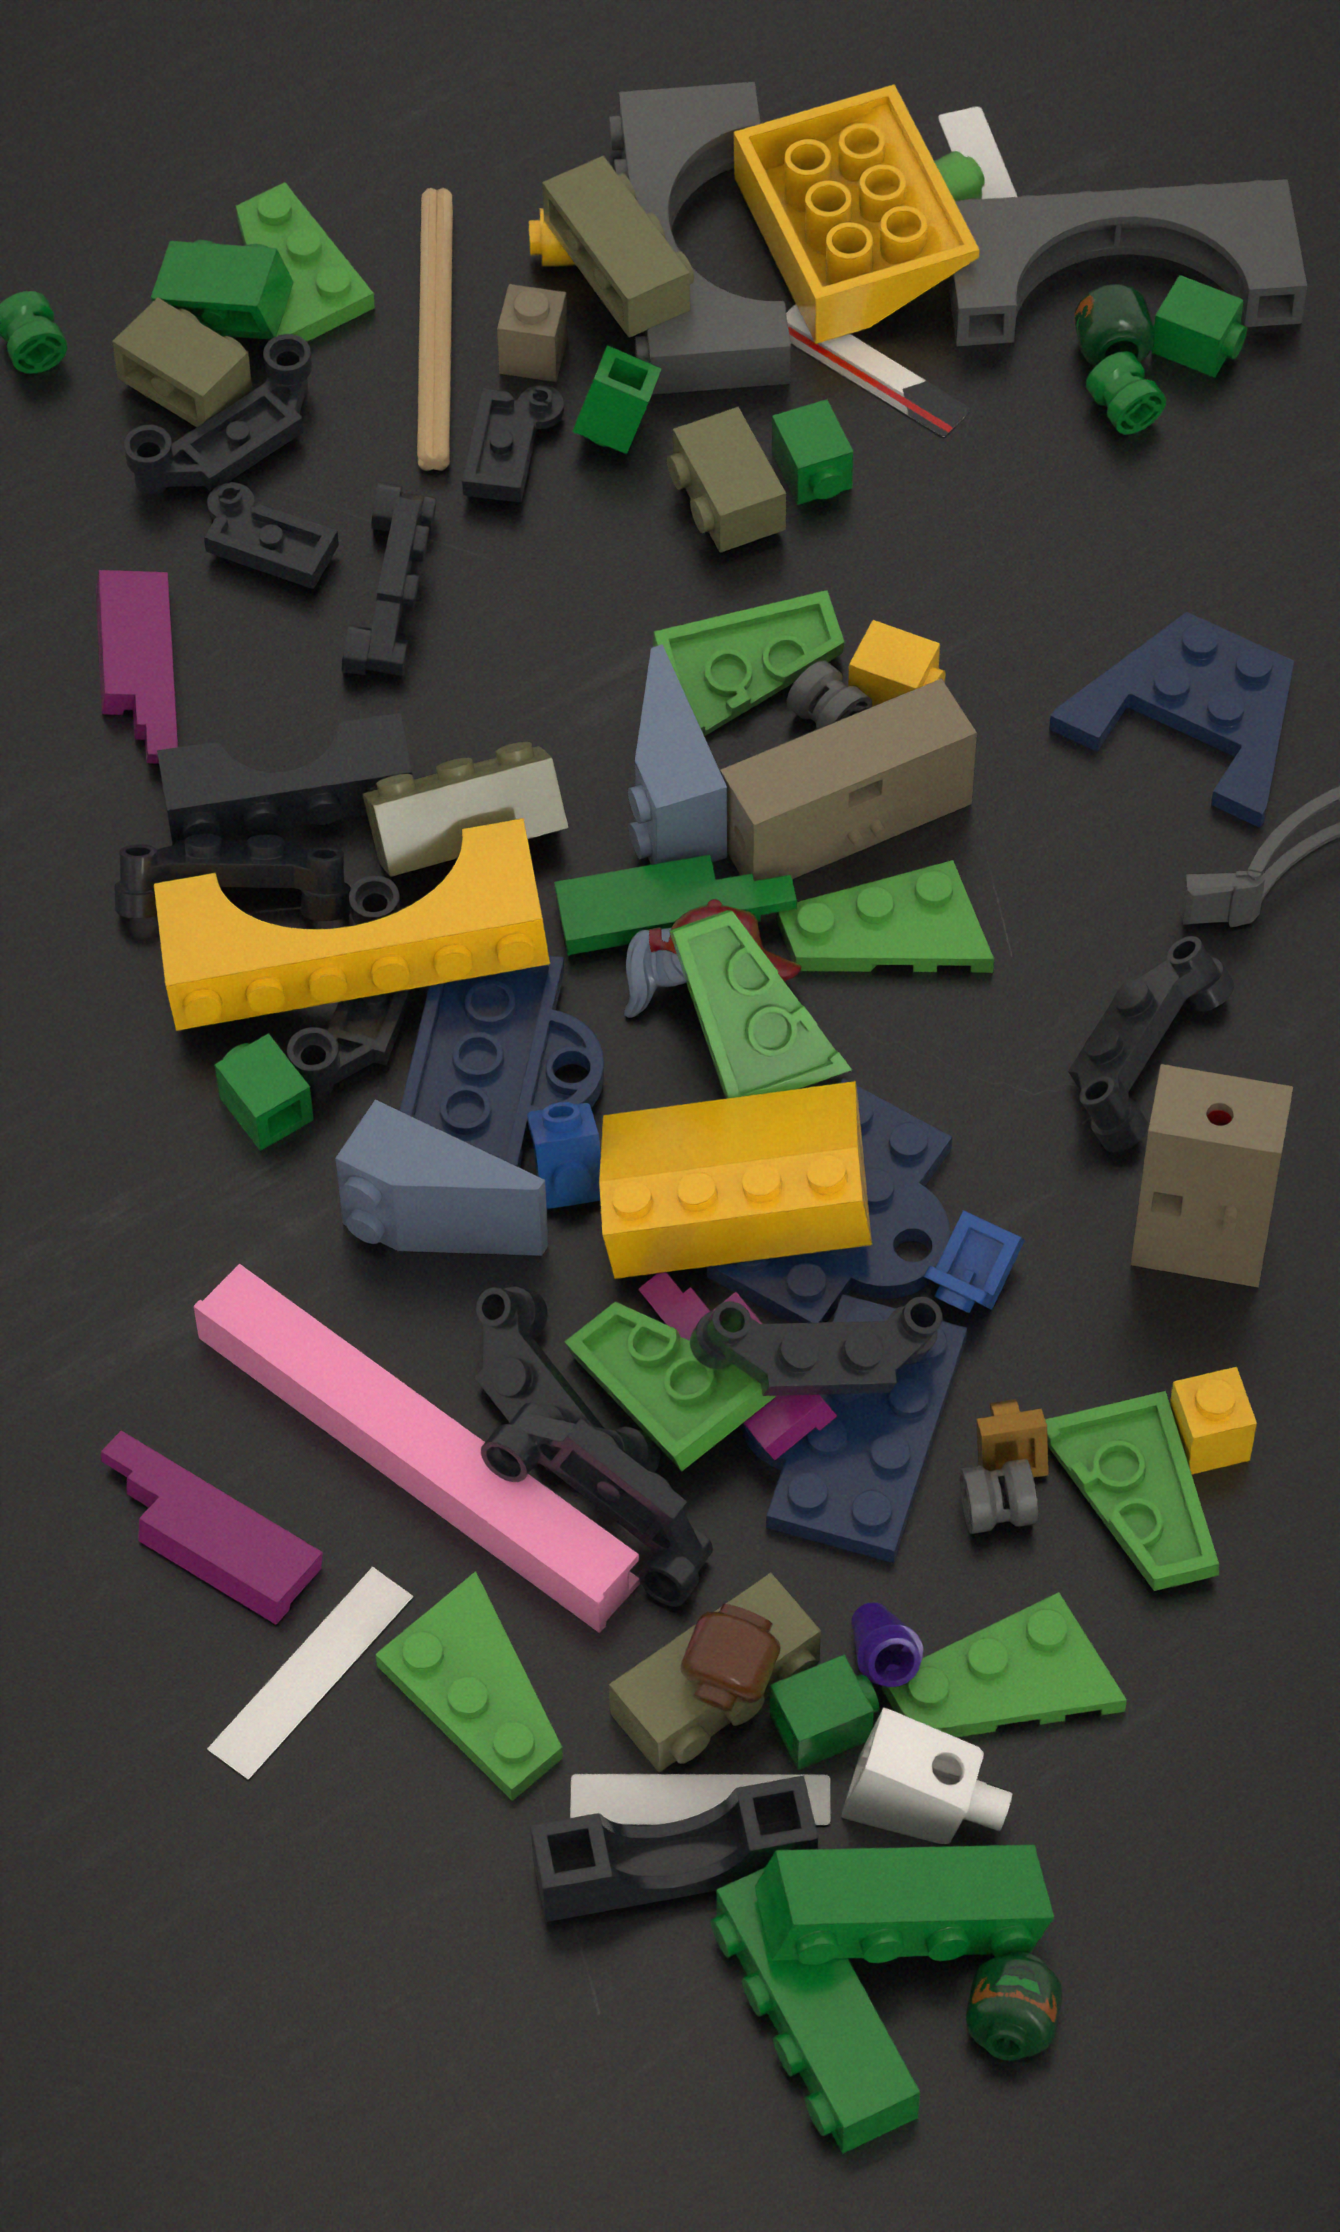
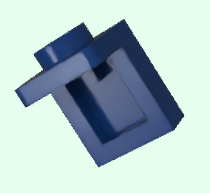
(566, 1153)
(974, 1263)

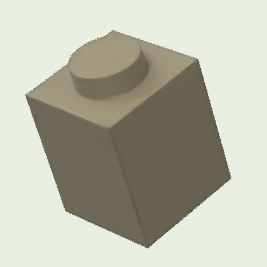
(532, 332)

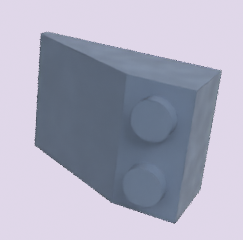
(677, 783)
(435, 1192)

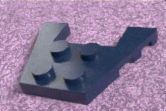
(1205, 687)

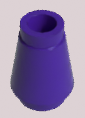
(885, 1646)

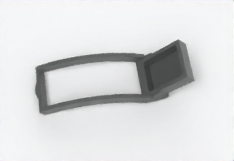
(1239, 895)

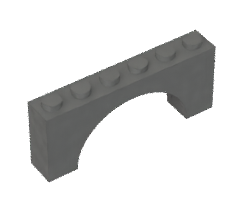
(670, 148)
(1227, 231)

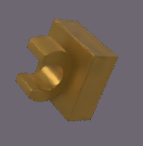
(1012, 1436)

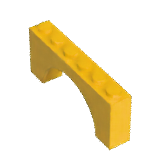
(238, 967)

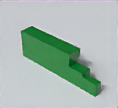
(615, 905)

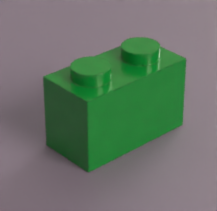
(226, 286)

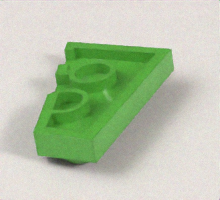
(325, 283)
(749, 654)
(897, 920)
(748, 1013)
(663, 1384)
(1140, 1485)
(1011, 1673)
(474, 1687)

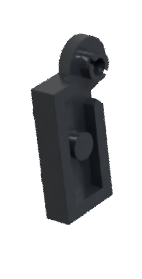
(505, 440)
(267, 537)

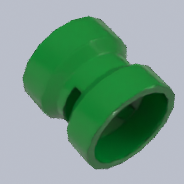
(31, 334)
(1121, 387)

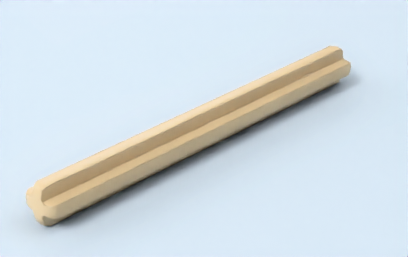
(435, 330)

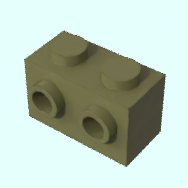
(181, 363)
(727, 480)

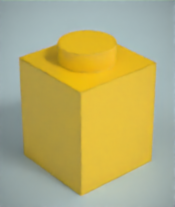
(893, 663)
(1213, 1419)

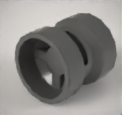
(824, 697)
(985, 1497)

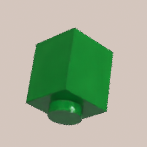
(1199, 326)
(616, 400)
(812, 452)
(264, 1091)
(823, 1711)

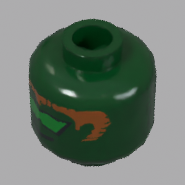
(1112, 322)
(1014, 2003)

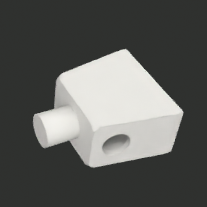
(921, 1782)

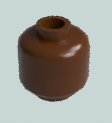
(730, 1657)

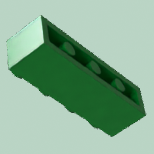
(902, 1902)
(822, 2026)

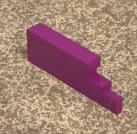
(213, 1532)

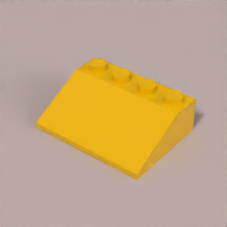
(851, 209)
(733, 1180)

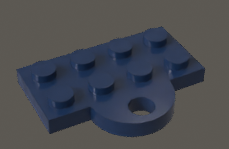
(492, 1058)
(898, 1163)
(863, 1469)

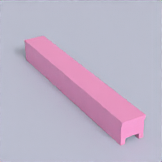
(416, 1446)

